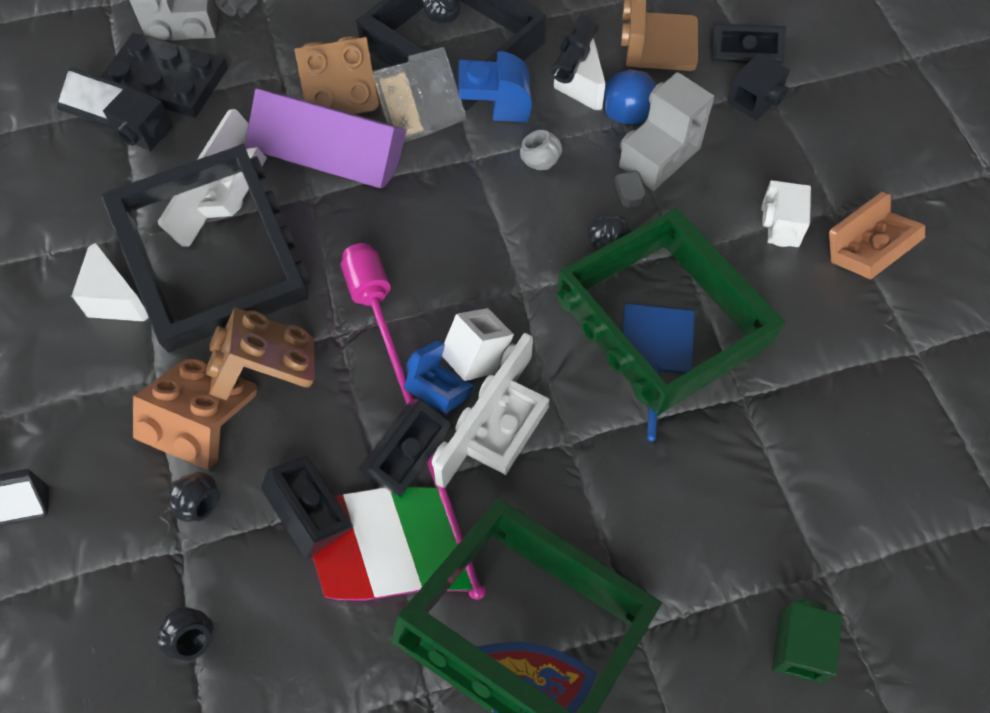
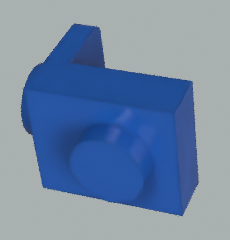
(433, 382)

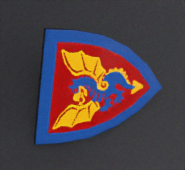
(546, 669)

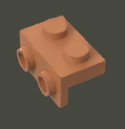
(873, 237)

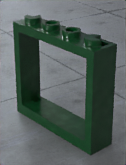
(707, 268)
(478, 673)

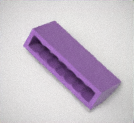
(324, 138)

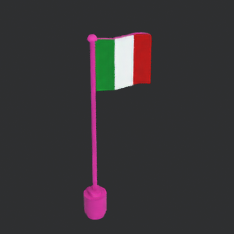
(393, 538)

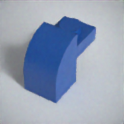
(501, 82)

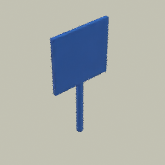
(663, 339)

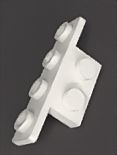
(220, 198)
(499, 420)

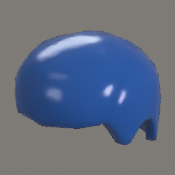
(628, 96)

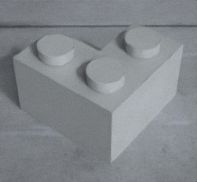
(177, 18)
(670, 132)

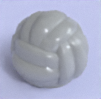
(540, 150)

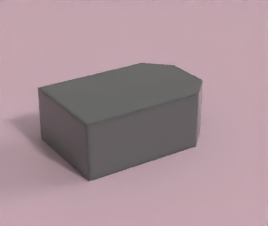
(630, 189)

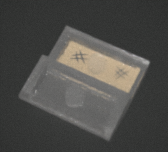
(420, 94)

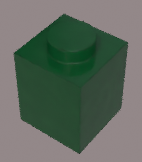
(808, 641)

